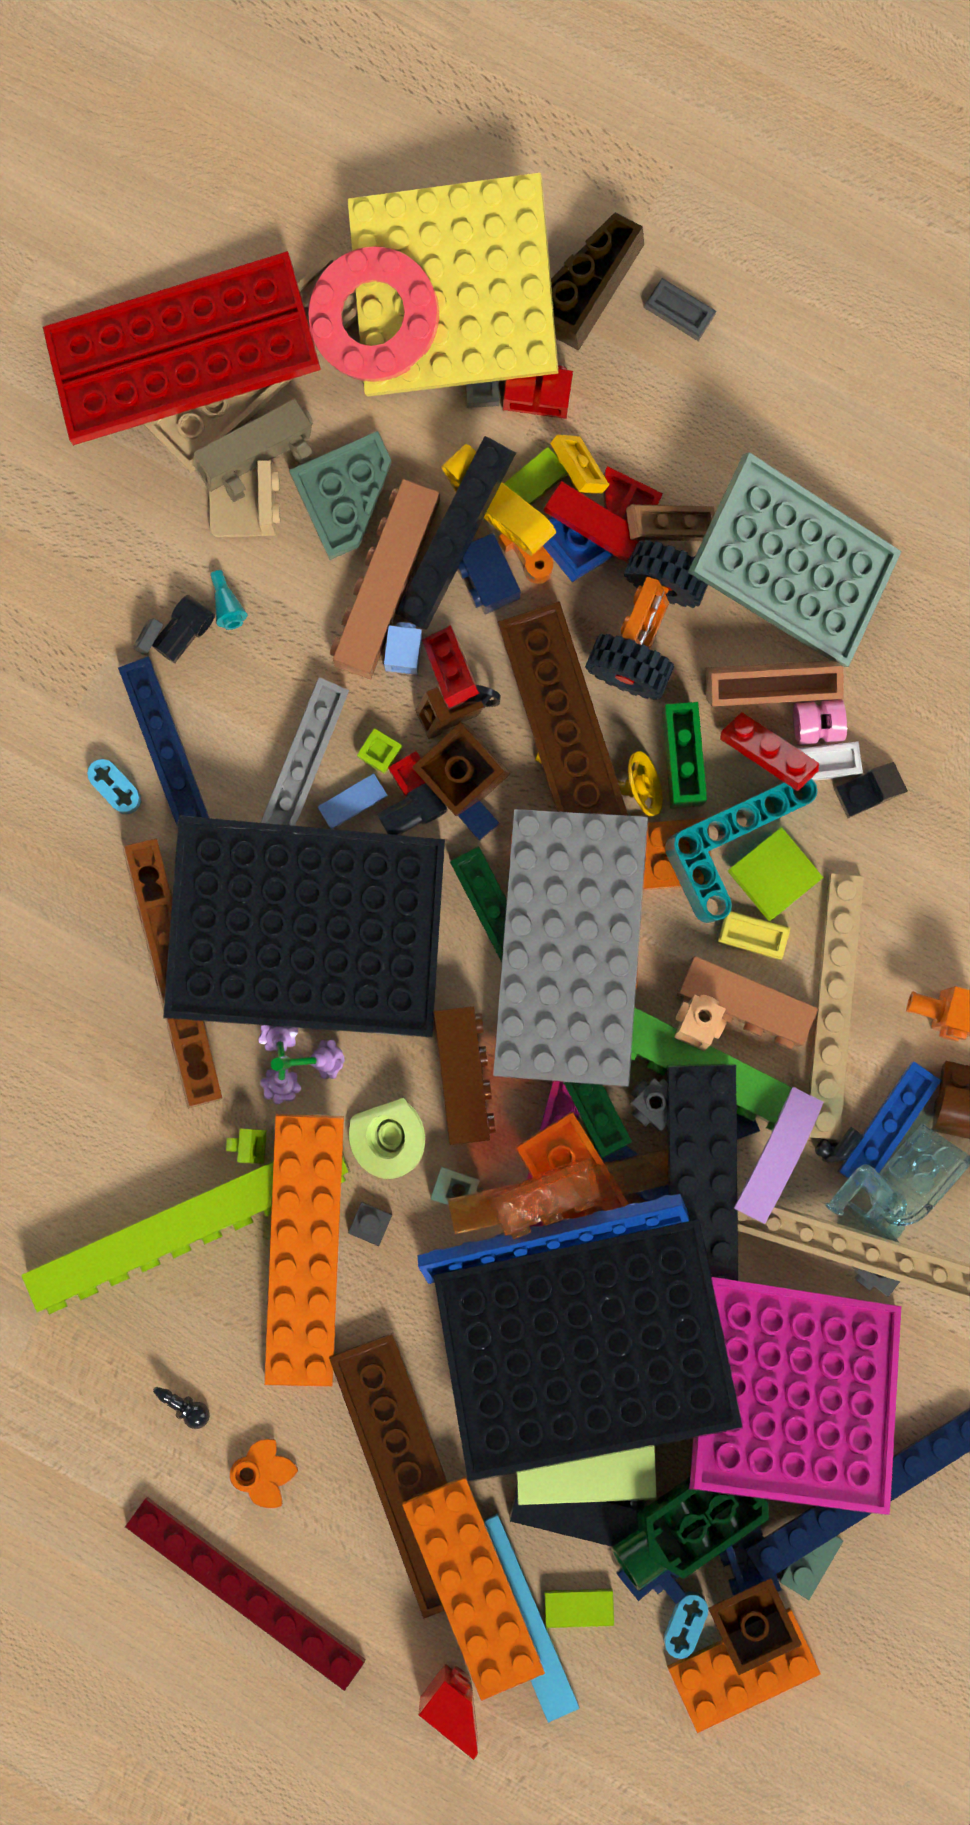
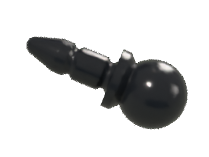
(193, 1413)

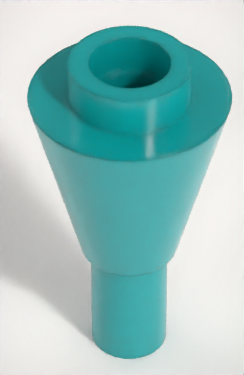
(228, 609)

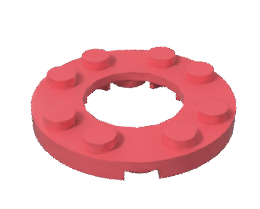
(418, 325)

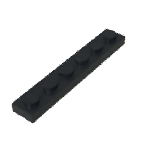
(456, 532)

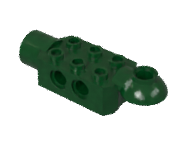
(686, 1532)

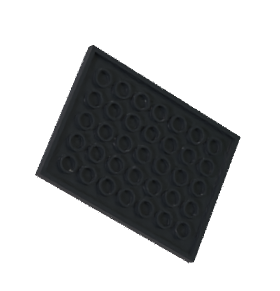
(304, 927)
(586, 1351)

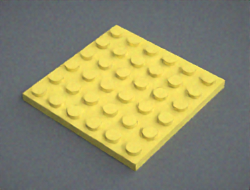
(489, 272)

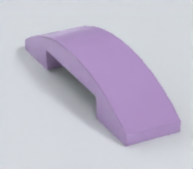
(779, 1155)

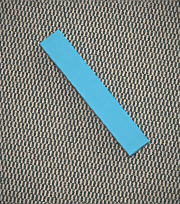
(552, 1687)

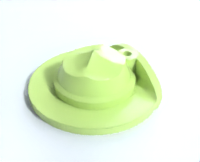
(387, 1139)

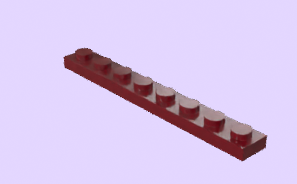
(245, 1593)

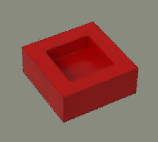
(405, 775)

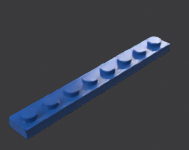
(568, 1232)

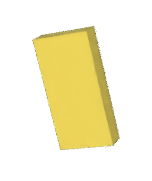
(754, 935)

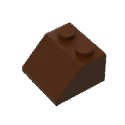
(461, 769)
(754, 1626)

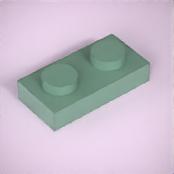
(808, 1571)

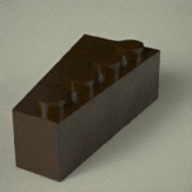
(592, 277)

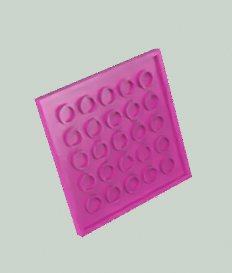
(812, 1399)

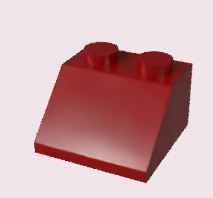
(451, 1709)

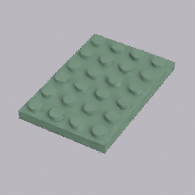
(794, 560)

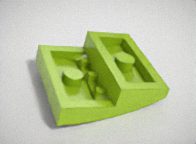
(775, 874)

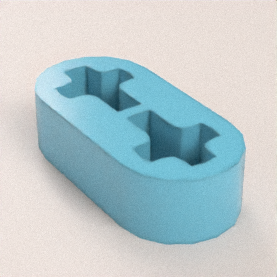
(120, 781)
(693, 1627)

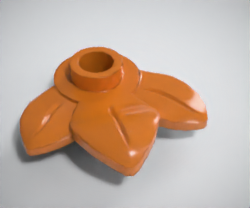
(268, 1473)

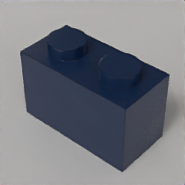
(488, 575)

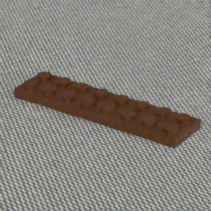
(561, 712)
(394, 1446)

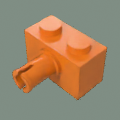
(948, 1012)

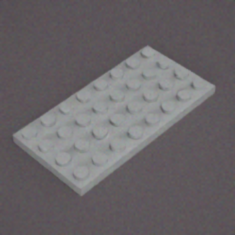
(571, 947)

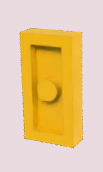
(579, 464)

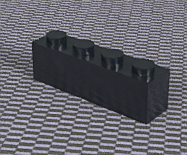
(590, 1521)

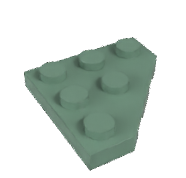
(343, 491)

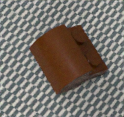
(953, 1103)

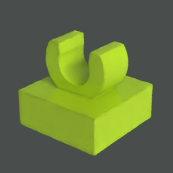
(249, 1145)

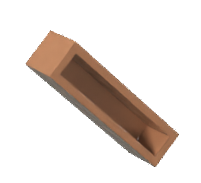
(774, 683)
(750, 1003)

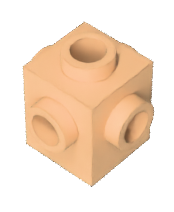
(700, 1021)

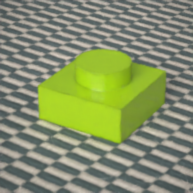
(379, 751)

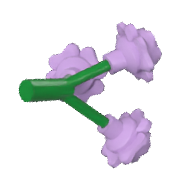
(283, 1085)

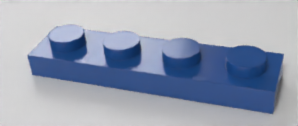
(892, 1120)

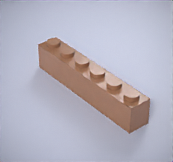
(386, 578)

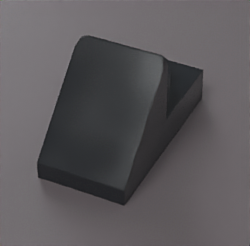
(870, 789)

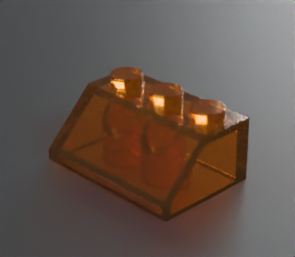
(545, 1197)

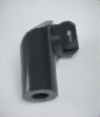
(839, 1150)

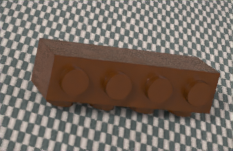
(462, 1075)

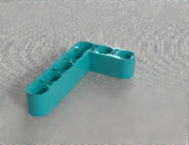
(728, 830)

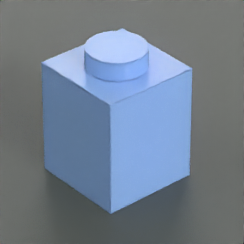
(403, 648)

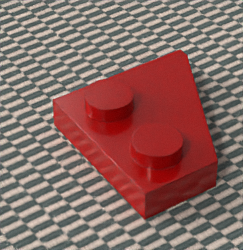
(626, 491)

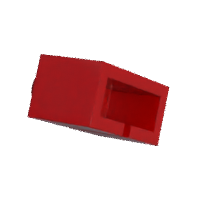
(540, 394)

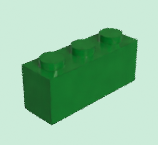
(684, 755)

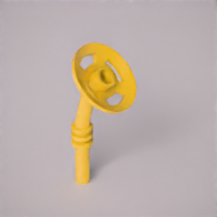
(641, 783)

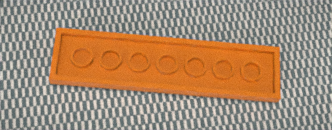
(304, 1249)

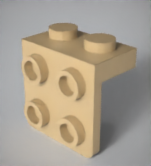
(252, 514)

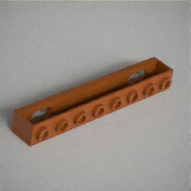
(154, 909)

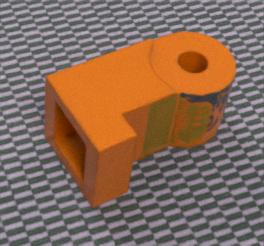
(536, 567)

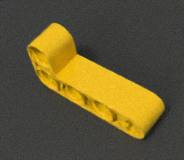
(507, 510)

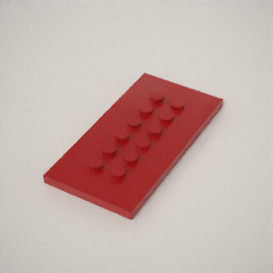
(180, 348)

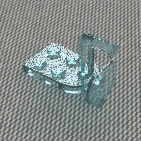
(906, 1185)

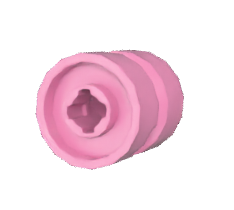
(808, 721)

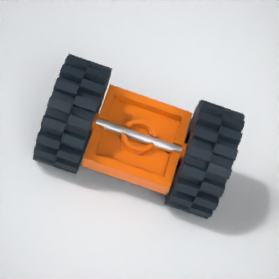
(660, 579)

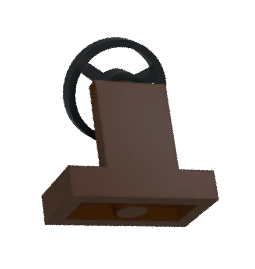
(435, 714)

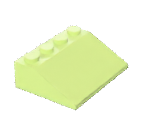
(598, 1479)

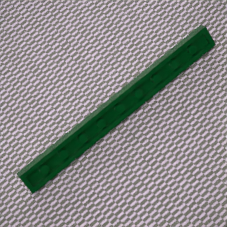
(490, 906)

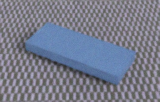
(352, 801)

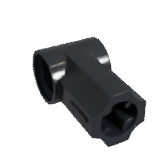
(188, 621)
(419, 807)

